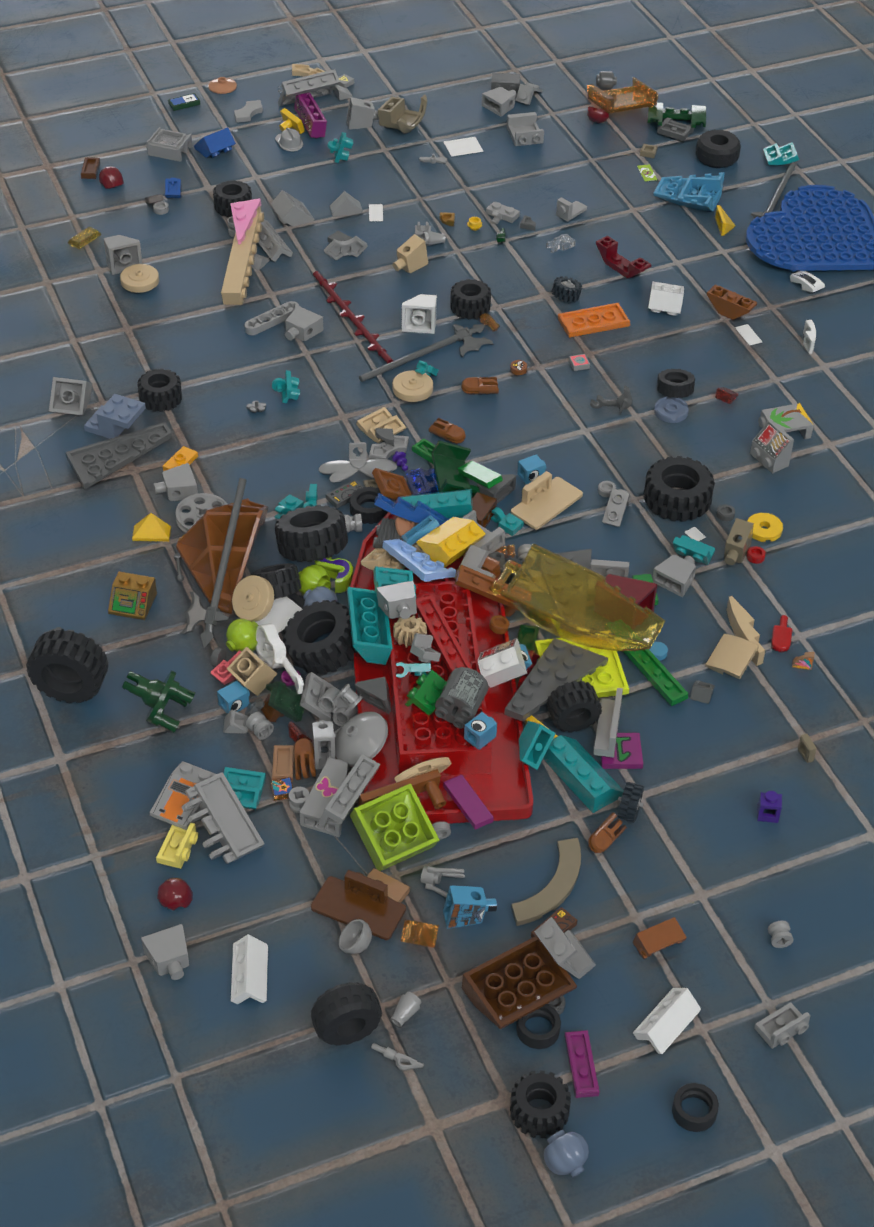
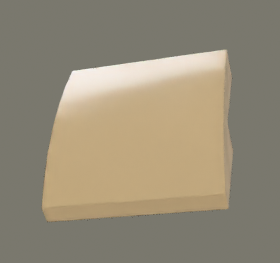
(380, 419)
(381, 558)
(732, 655)

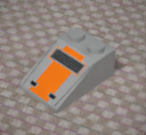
(174, 797)

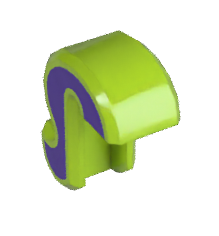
(340, 570)

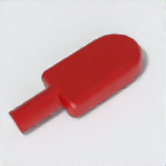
(781, 635)

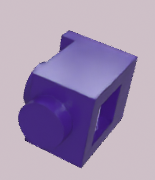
(769, 801)

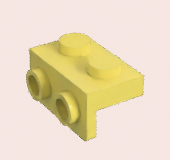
(177, 846)

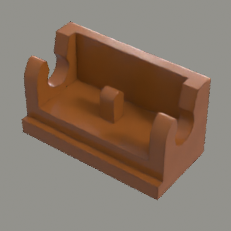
(659, 937)

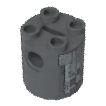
(461, 696)

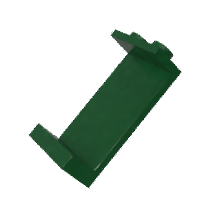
(446, 461)

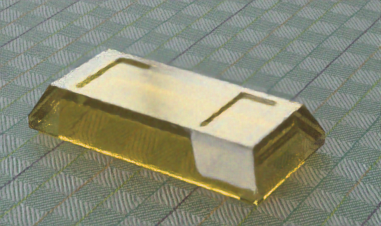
(84, 237)

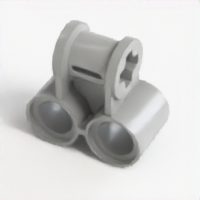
(341, 703)

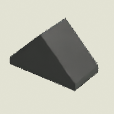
(375, 692)

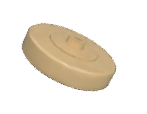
(139, 278)
(412, 386)
(253, 598)

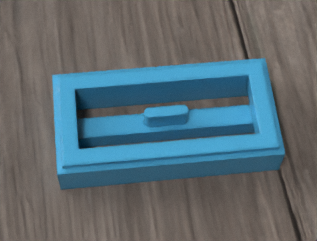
(420, 530)

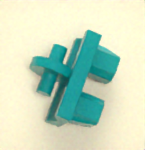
(340, 154)
(287, 386)

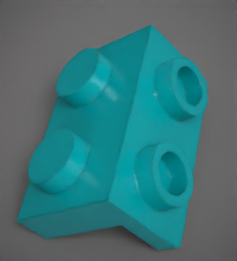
(699, 551)

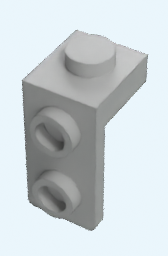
(526, 92)
(568, 210)
(616, 507)

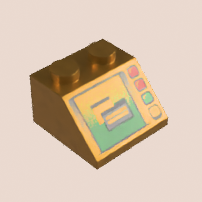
(132, 595)

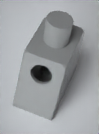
(499, 100)
(360, 114)
(303, 324)
(177, 483)
(675, 574)
(397, 600)
(323, 737)
(167, 951)

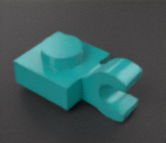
(423, 368)
(311, 496)
(288, 504)
(508, 522)
(417, 668)

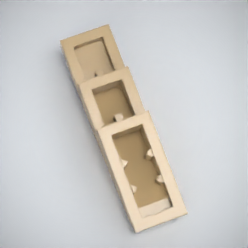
(742, 626)

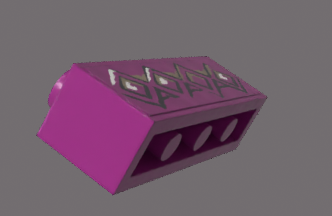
(310, 115)

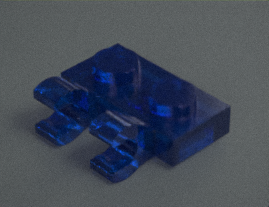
(418, 479)

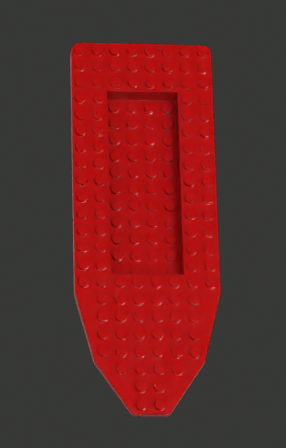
(415, 737)

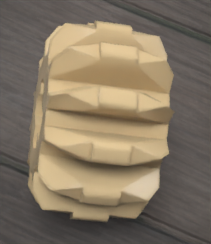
(406, 628)

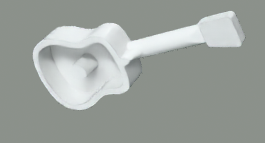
(273, 652)

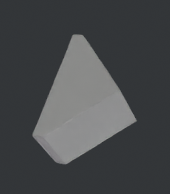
(345, 205)

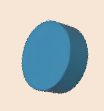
(659, 650)

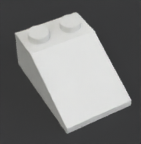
(666, 298)

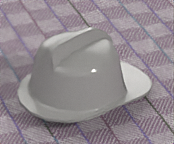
(289, 140)

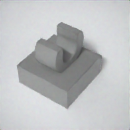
(419, 229)

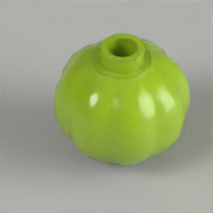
(313, 577)
(241, 634)

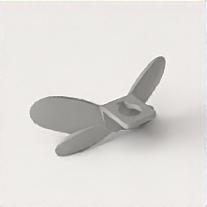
(344, 469)

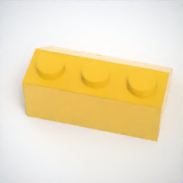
(451, 540)

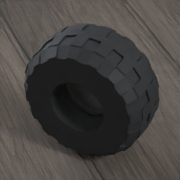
(718, 148)
(346, 1013)

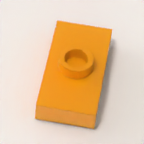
(181, 457)

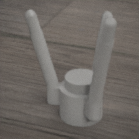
(433, 875)

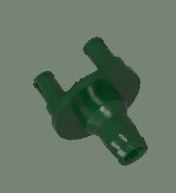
(157, 694)

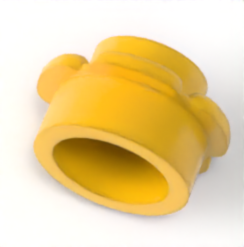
(474, 223)

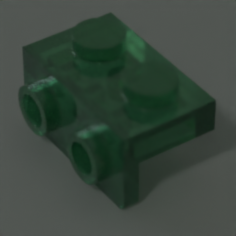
(285, 700)

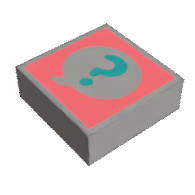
(579, 362)

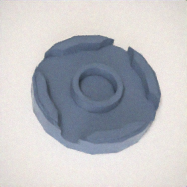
(671, 410)

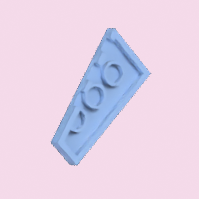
(417, 561)

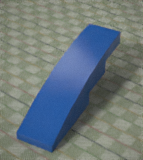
(408, 511)

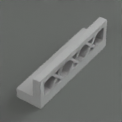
(272, 242)
(608, 726)
(350, 790)

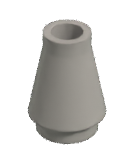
(433, 238)
(406, 1008)

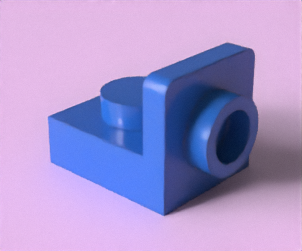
(173, 188)

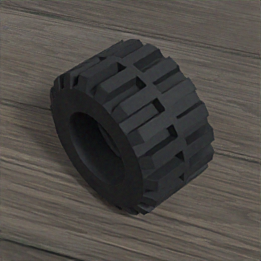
(228, 193)
(470, 298)
(160, 390)
(282, 577)
(574, 706)
(540, 1087)

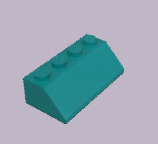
(448, 503)
(369, 626)
(582, 773)

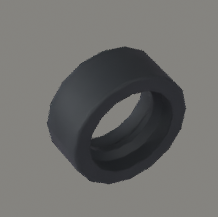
(540, 1041)
(697, 1091)

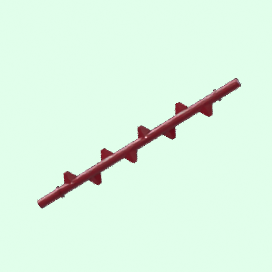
(361, 329)

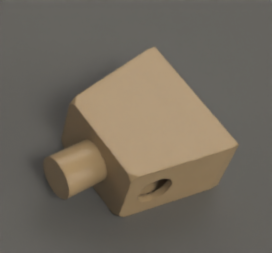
(411, 255)

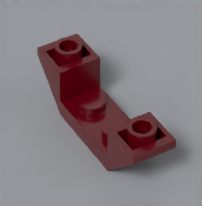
(608, 250)

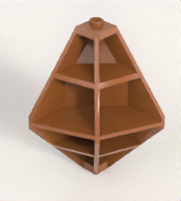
(204, 543)

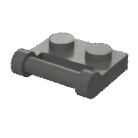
(675, 129)

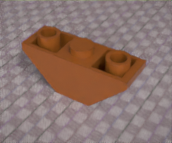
(729, 303)

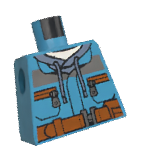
(466, 906)

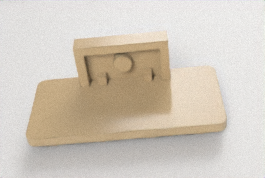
(545, 499)

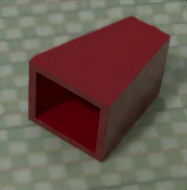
(642, 591)

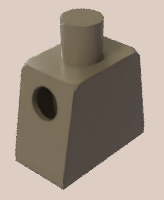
(735, 548)

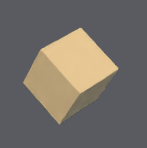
(251, 671)

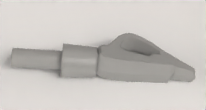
(398, 1058)

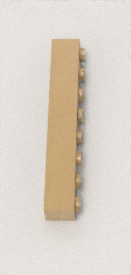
(240, 263)

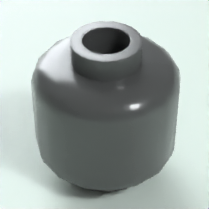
(606, 80)

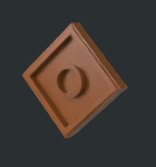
(391, 484)

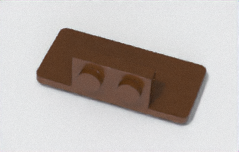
(359, 899)

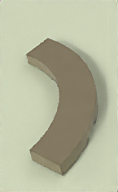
(557, 890)

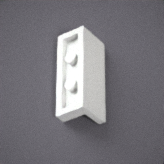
(249, 970)
(668, 1019)

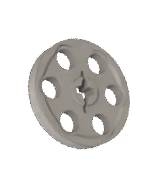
(196, 510)

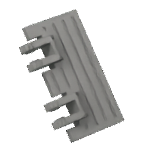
(225, 816)

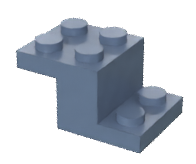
(114, 416)

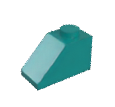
(534, 743)

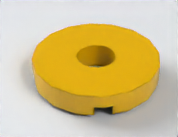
(773, 525)

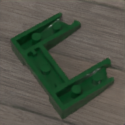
(696, 115)

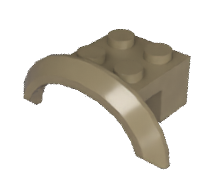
(393, 114)

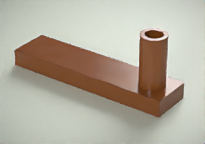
(482, 584)
(424, 782)

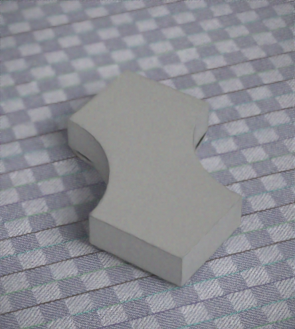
(248, 111)
(338, 249)
(384, 450)

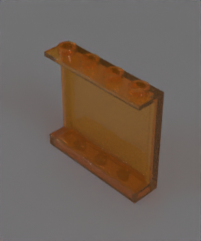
(624, 98)

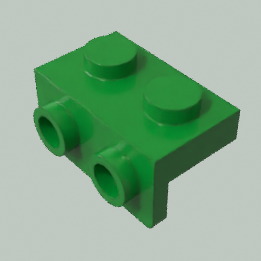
(426, 692)

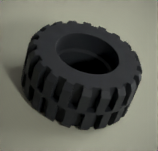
(679, 503)
(311, 533)
(312, 623)
(67, 666)

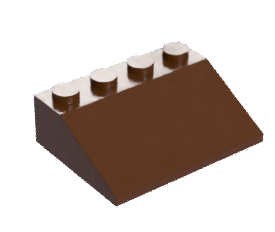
(516, 983)

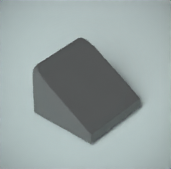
(702, 691)

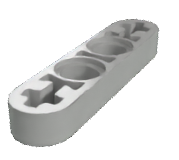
(256, 325)

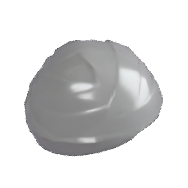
(355, 937)

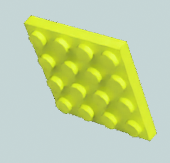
(606, 678)

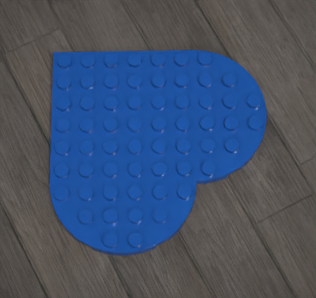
(815, 231)

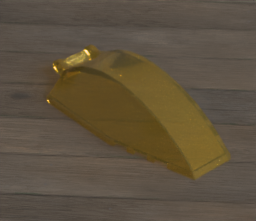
(577, 603)

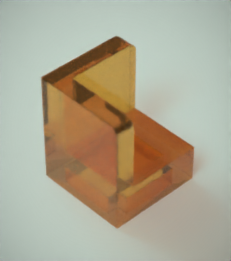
(419, 933)

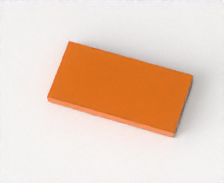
(593, 320)

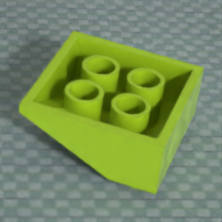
(394, 827)

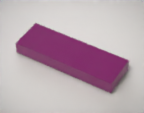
(468, 802)
(581, 1064)

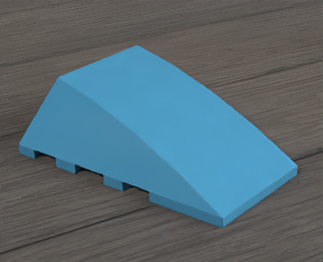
(692, 192)

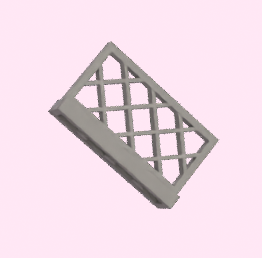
(317, 84)

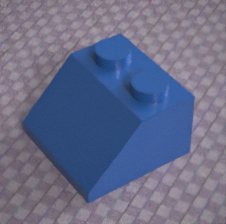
(215, 143)

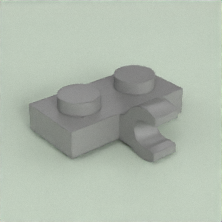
(502, 212)

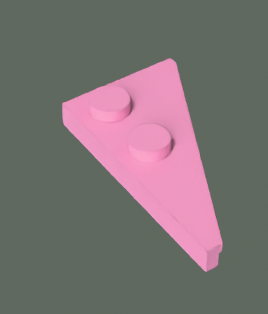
(243, 216)

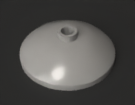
(359, 736)

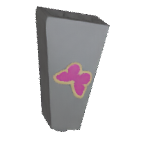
(325, 787)

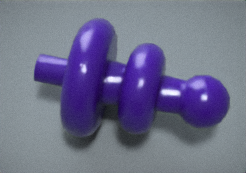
(400, 459)

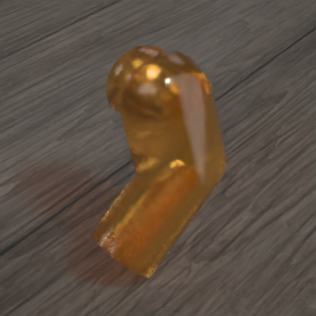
(488, 320)

